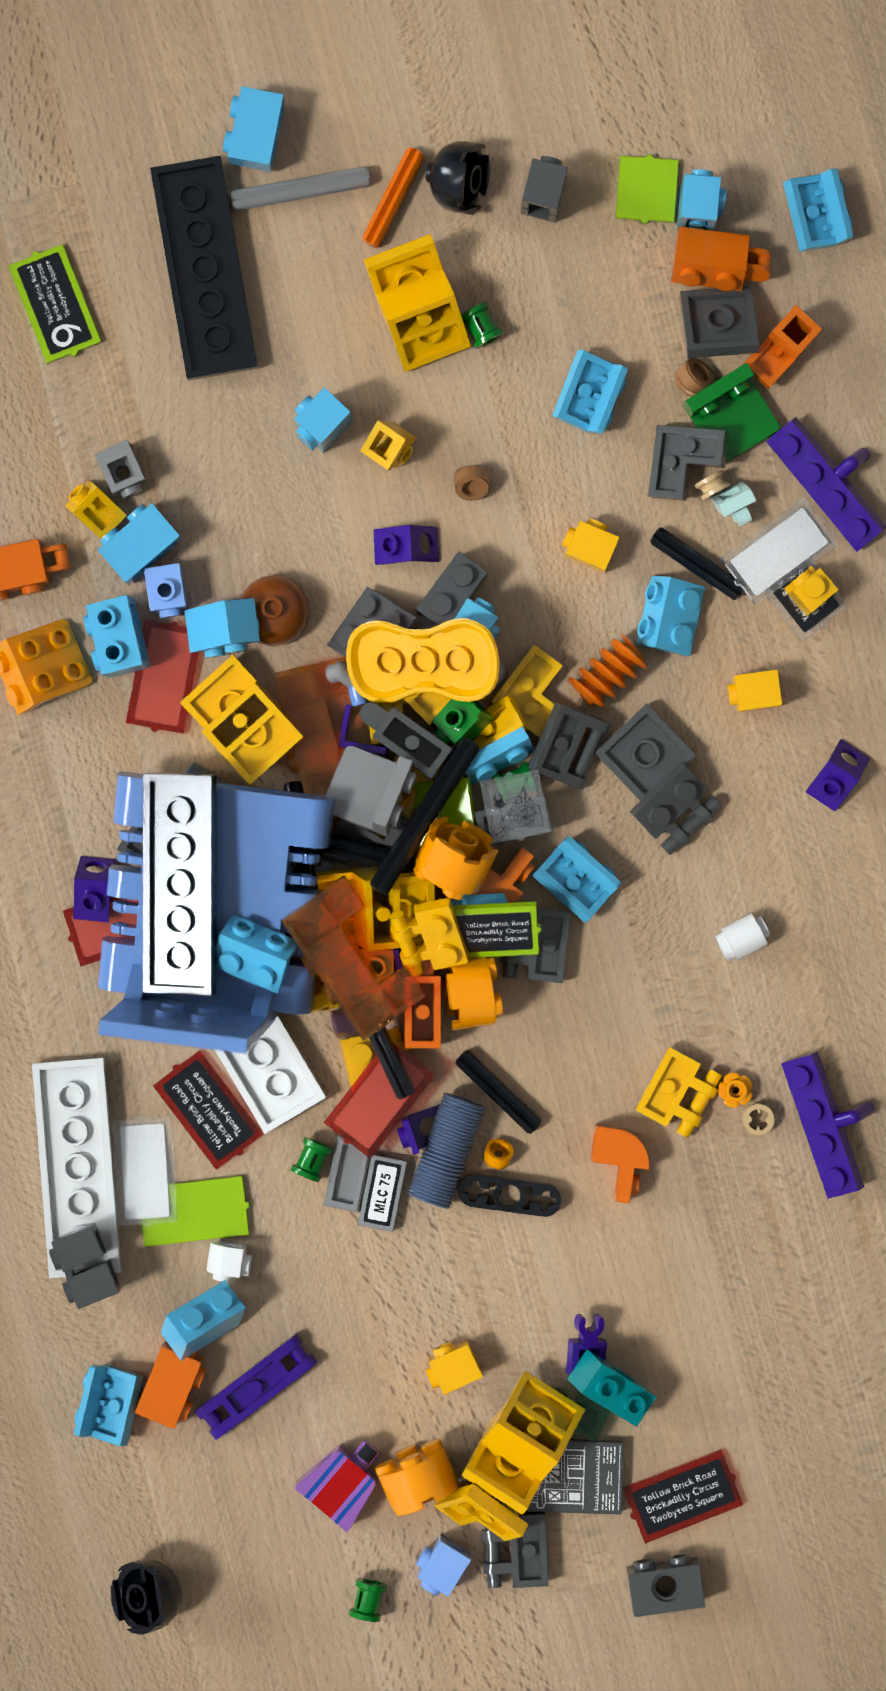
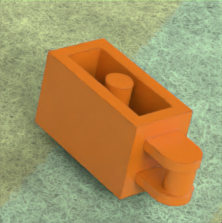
(717, 260)
(26, 569)
(424, 1017)
(169, 1387)

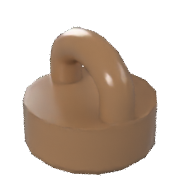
(693, 376)
(472, 483)

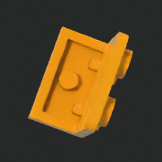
(42, 665)

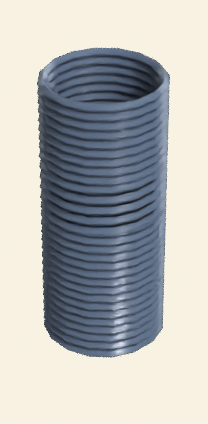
(450, 1137)

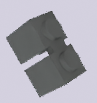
(544, 188)
(93, 1282)

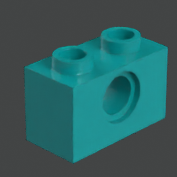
(611, 1388)

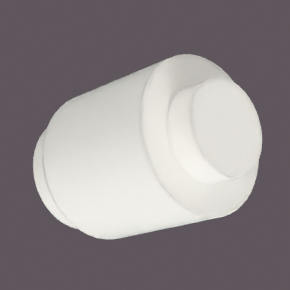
(742, 937)

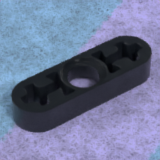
(537, 1190)

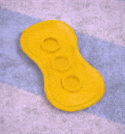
(448, 660)

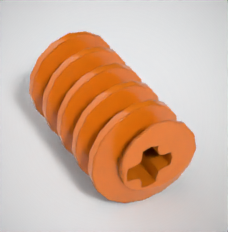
(608, 672)

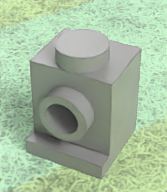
(112, 460)

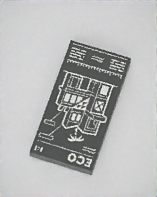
(583, 1480)

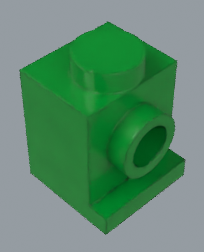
(472, 721)

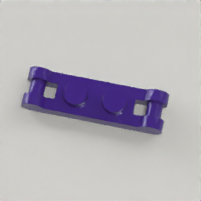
(255, 1386)

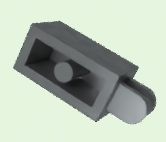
(450, 591)
(405, 738)

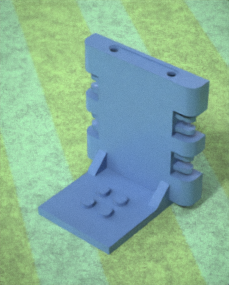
(253, 882)

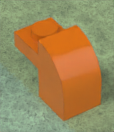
(783, 346)
(517, 870)
(620, 1148)

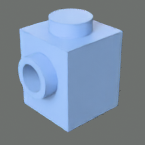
(166, 590)
(442, 1566)

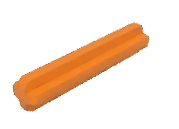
(393, 197)

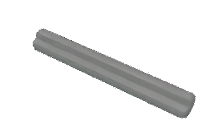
(300, 188)

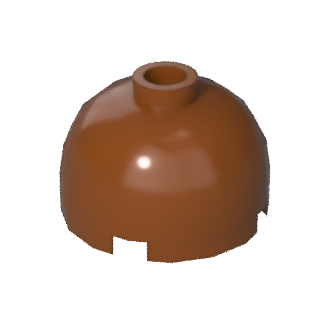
(279, 608)

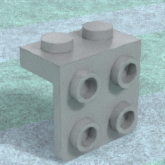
(371, 789)

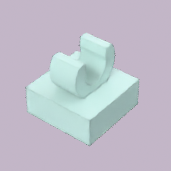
(734, 502)

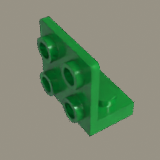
(735, 407)

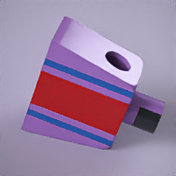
(341, 1483)

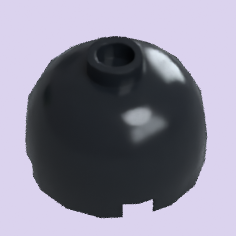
(459, 176)
(146, 1596)

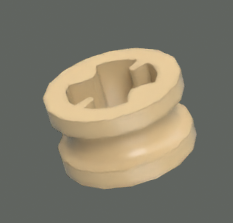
(712, 485)
(746, 1118)

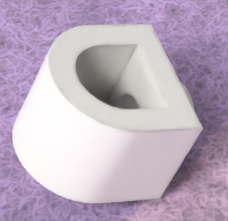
(228, 1260)

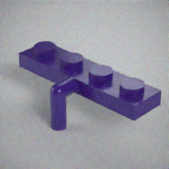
(828, 482)
(825, 1124)

